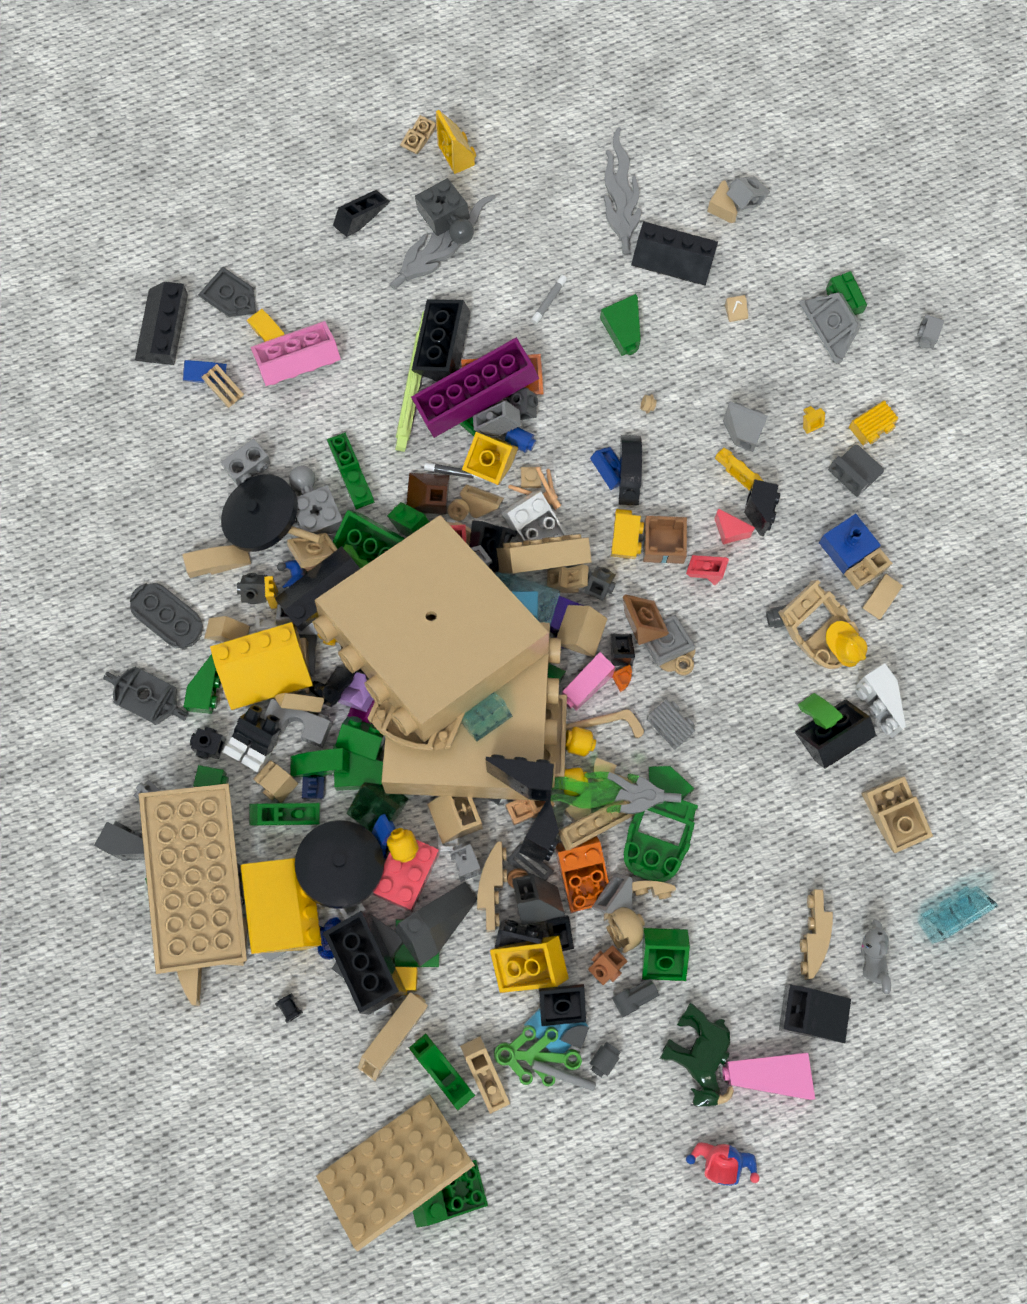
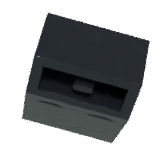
(526, 777)
(814, 1013)

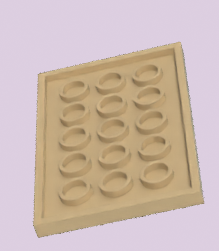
(394, 1172)

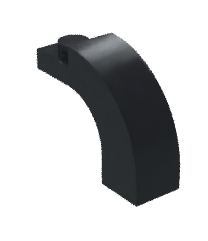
(630, 469)

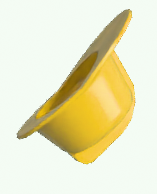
(846, 643)

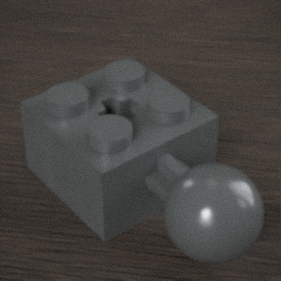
(445, 210)

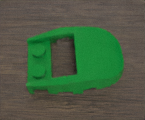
(653, 857)

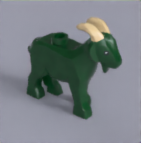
(704, 1057)

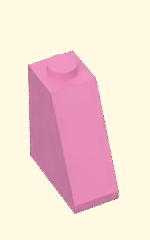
(588, 681)

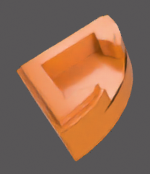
(622, 677)

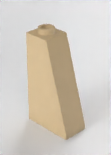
(392, 1036)

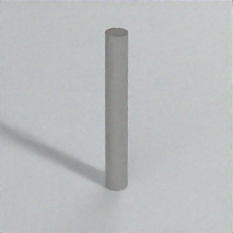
(563, 1075)

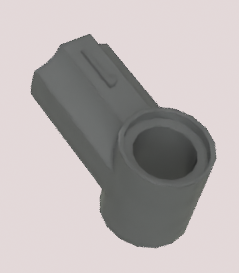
(632, 999)

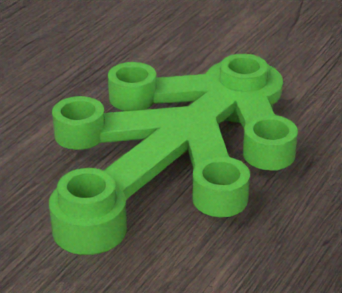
(534, 1053)

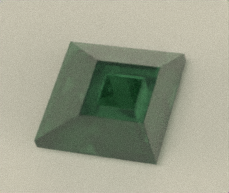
(373, 802)

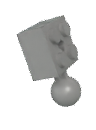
(313, 502)

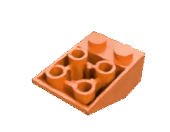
(582, 873)

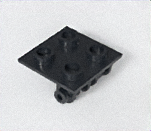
(334, 686)

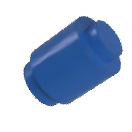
(522, 439)

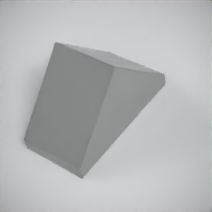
(615, 895)

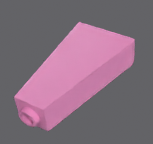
(777, 1075)

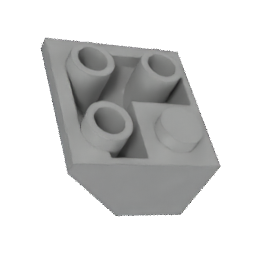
(744, 425)

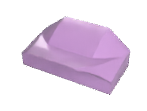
(356, 694)

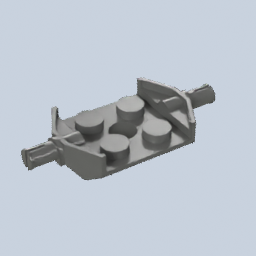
(155, 708)

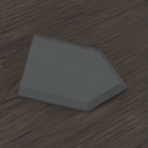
(229, 294)

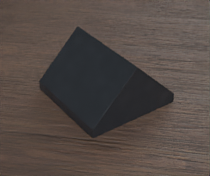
(562, 1005)

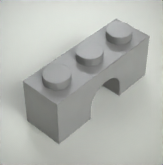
(315, 726)

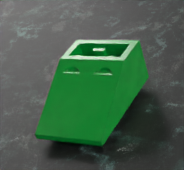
(455, 1199)

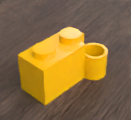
(626, 534)

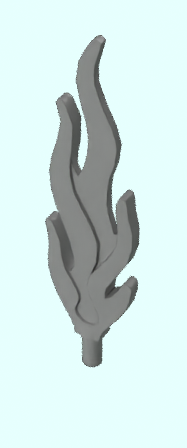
(625, 201)
(426, 261)

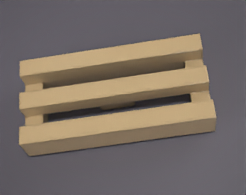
(222, 385)

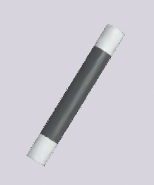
(449, 470)

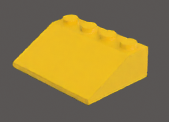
(261, 665)
(278, 909)

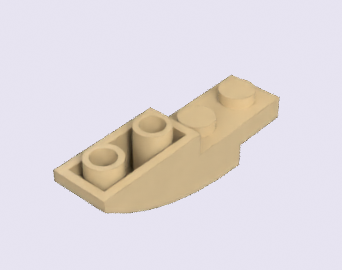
(491, 878)
(817, 943)

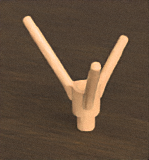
(549, 495)

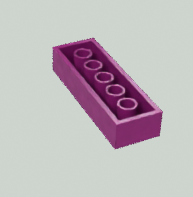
(475, 387)

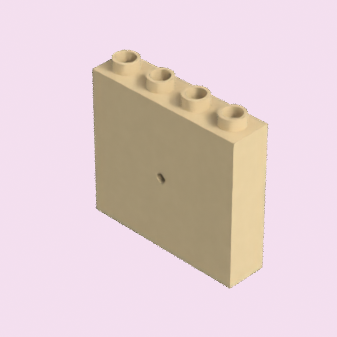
(430, 629)
(463, 767)

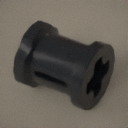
(289, 1008)

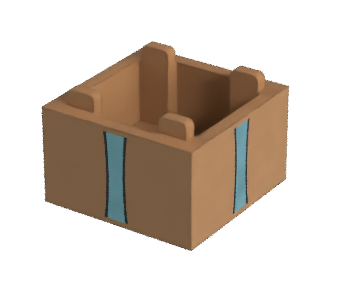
(665, 539)

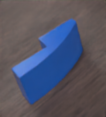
(196, 369)
(382, 830)

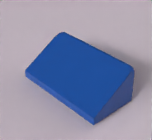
(608, 466)

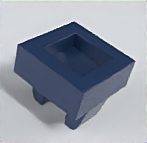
(313, 787)

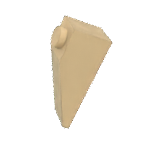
(485, 1074)

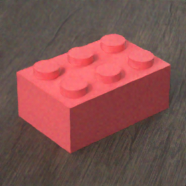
(404, 881)

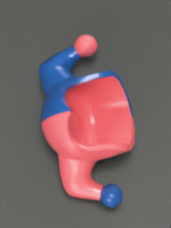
(724, 1163)

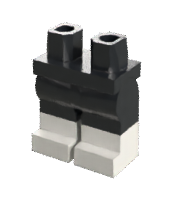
(253, 738)

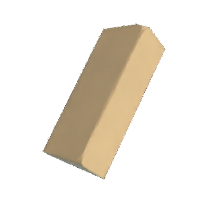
(300, 702)

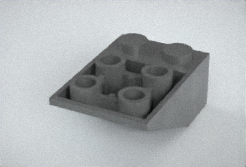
(120, 842)

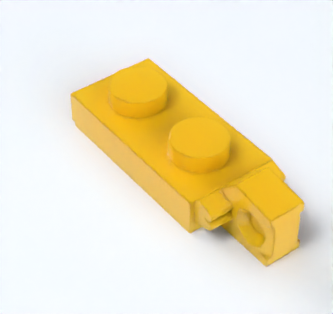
(737, 468)

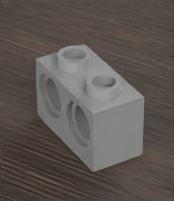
(242, 459)

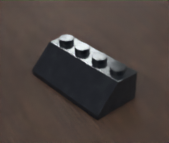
(674, 253)
(162, 323)
(441, 338)
(300, 597)

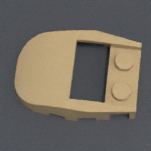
(800, 608)

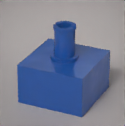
(849, 543)

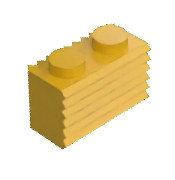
(874, 423)

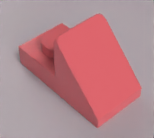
(707, 567)

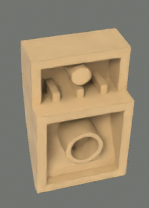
(897, 814)

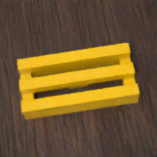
(271, 591)

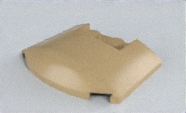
(382, 720)

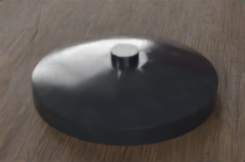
(259, 513)
(339, 864)

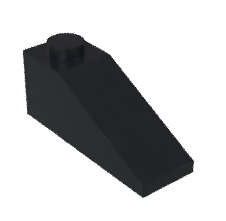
(357, 213)

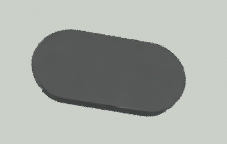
(166, 615)

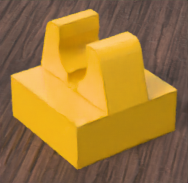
(813, 419)

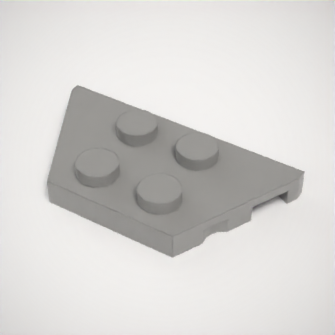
(833, 323)

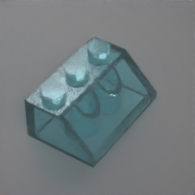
(956, 913)

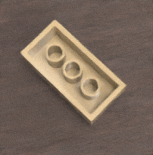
(543, 553)

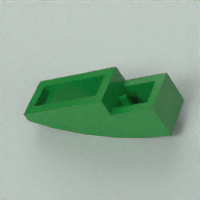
(320, 763)

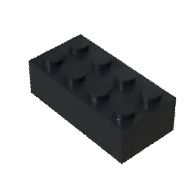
(364, 963)

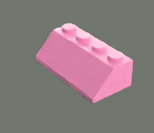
(295, 353)

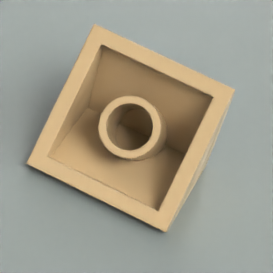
(582, 629)

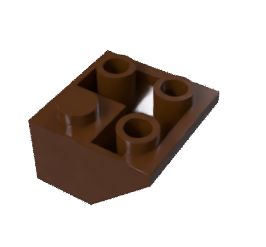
(428, 492)

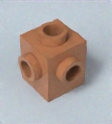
(607, 965)

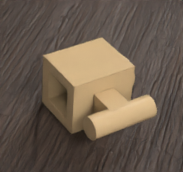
(275, 781)

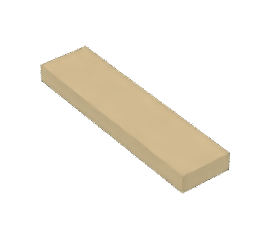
(591, 825)

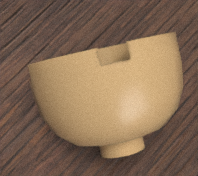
(625, 928)

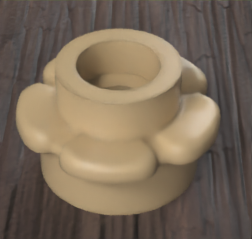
(648, 403)

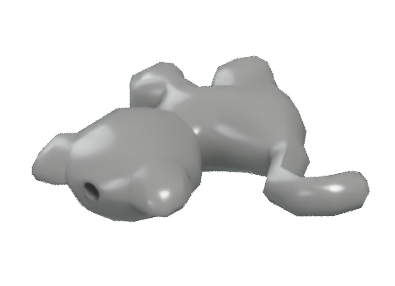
(874, 950)

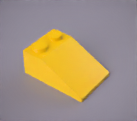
(454, 144)
(529, 965)

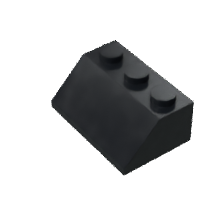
(845, 736)
(542, 836)

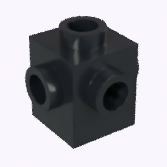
(207, 743)

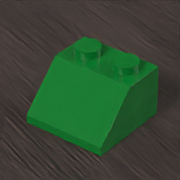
(665, 954)

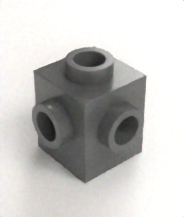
(526, 402)
(600, 583)
(252, 588)

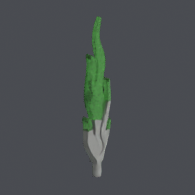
(612, 789)

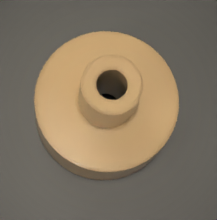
(458, 509)

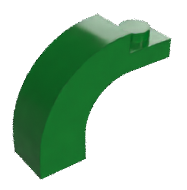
(442, 1071)

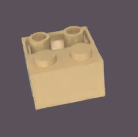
(454, 817)

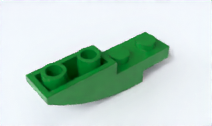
(350, 471)

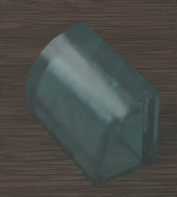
(486, 716)

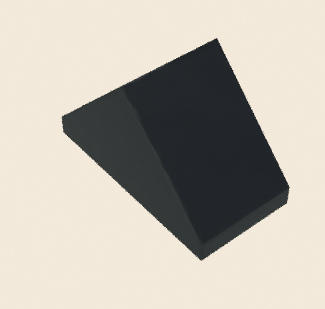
(622, 650)
(562, 928)

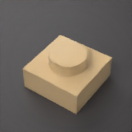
(530, 478)

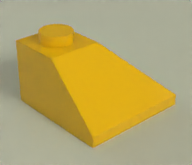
(489, 458)

